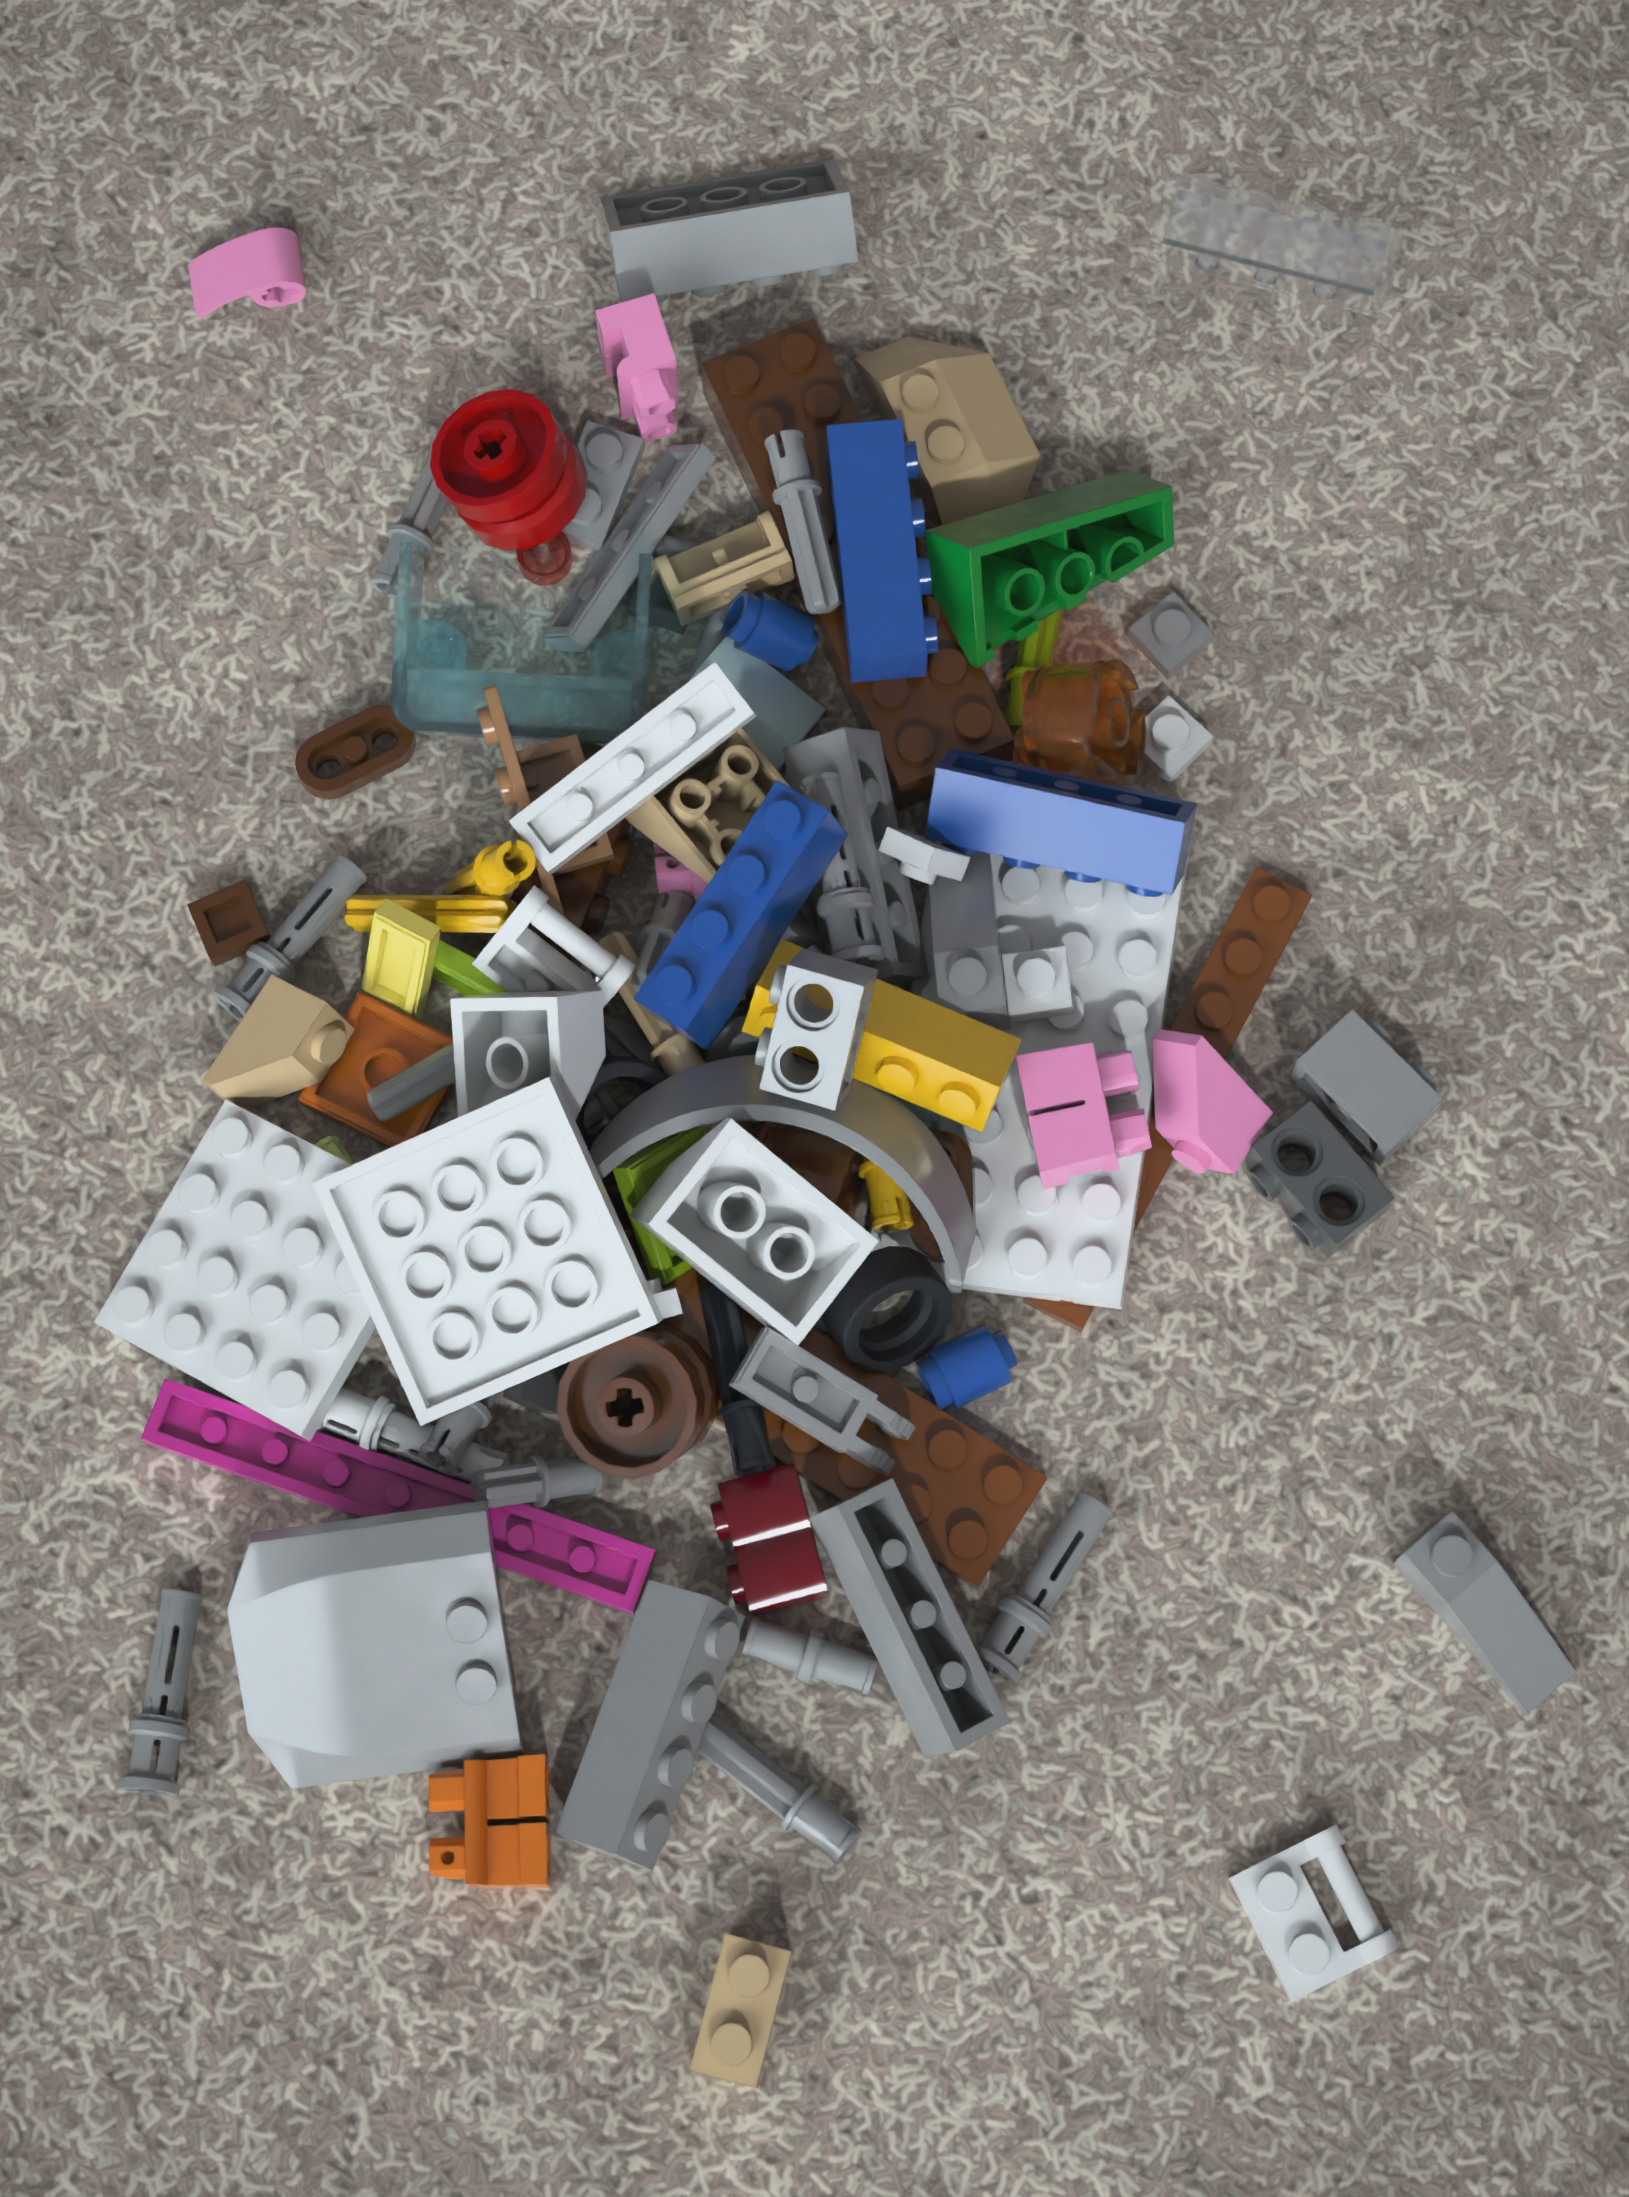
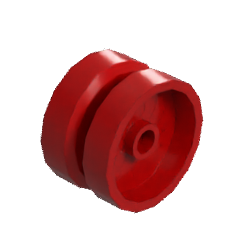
(508, 469)

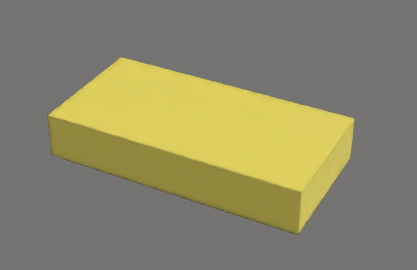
(400, 958)

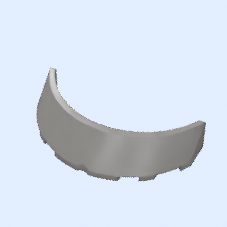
(865, 1121)

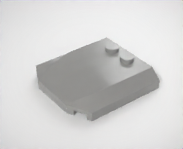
(375, 1646)

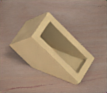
(278, 1046)

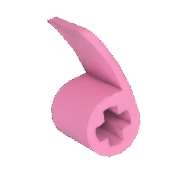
(256, 264)

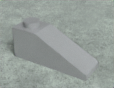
(969, 944)
(1485, 1611)

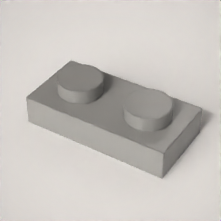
(610, 464)

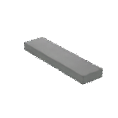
(618, 559)

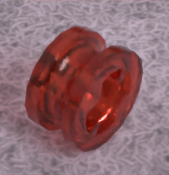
(546, 576)

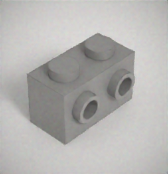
(1367, 1085)

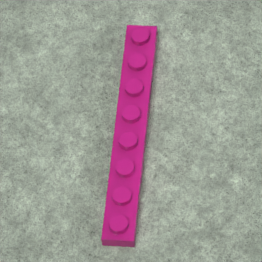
(374, 1484)

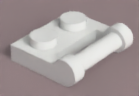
(527, 963)
(1294, 1924)

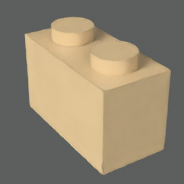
(740, 2011)

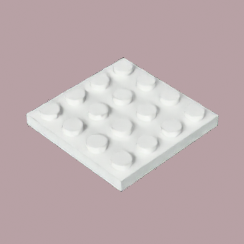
(487, 1250)
(247, 1276)

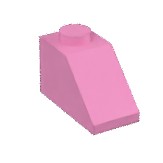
(1203, 1104)

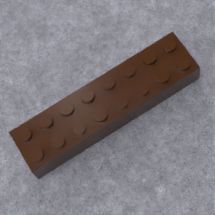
(796, 386)

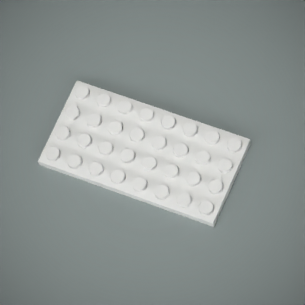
(1120, 955)

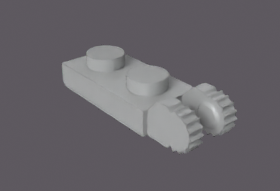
(817, 1398)

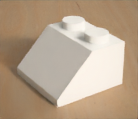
(522, 1038)

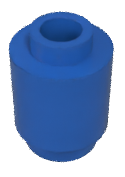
(770, 630)
(967, 1367)

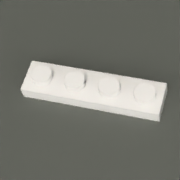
(632, 768)

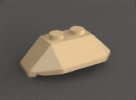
(963, 422)

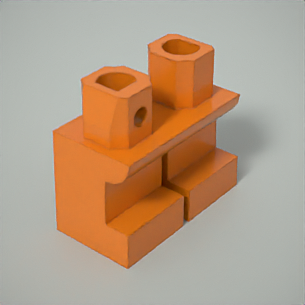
(487, 1794)

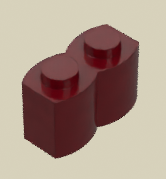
(771, 1541)

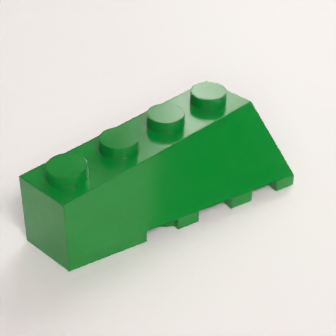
(1043, 554)

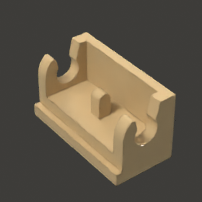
(718, 570)

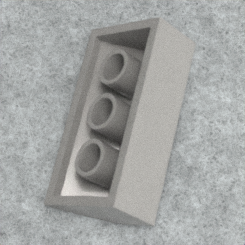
(731, 231)

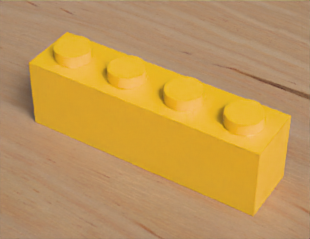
(911, 1047)

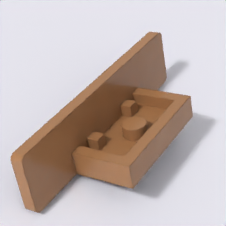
(529, 776)

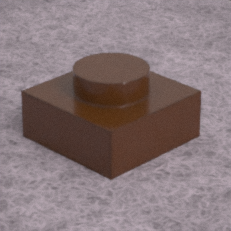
(229, 922)

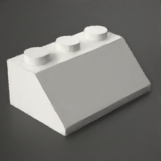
(755, 1229)

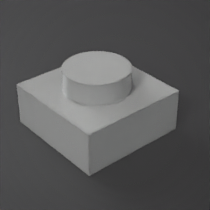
(1170, 635)

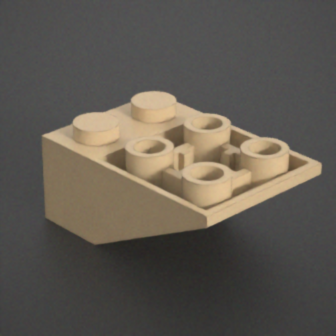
(708, 804)

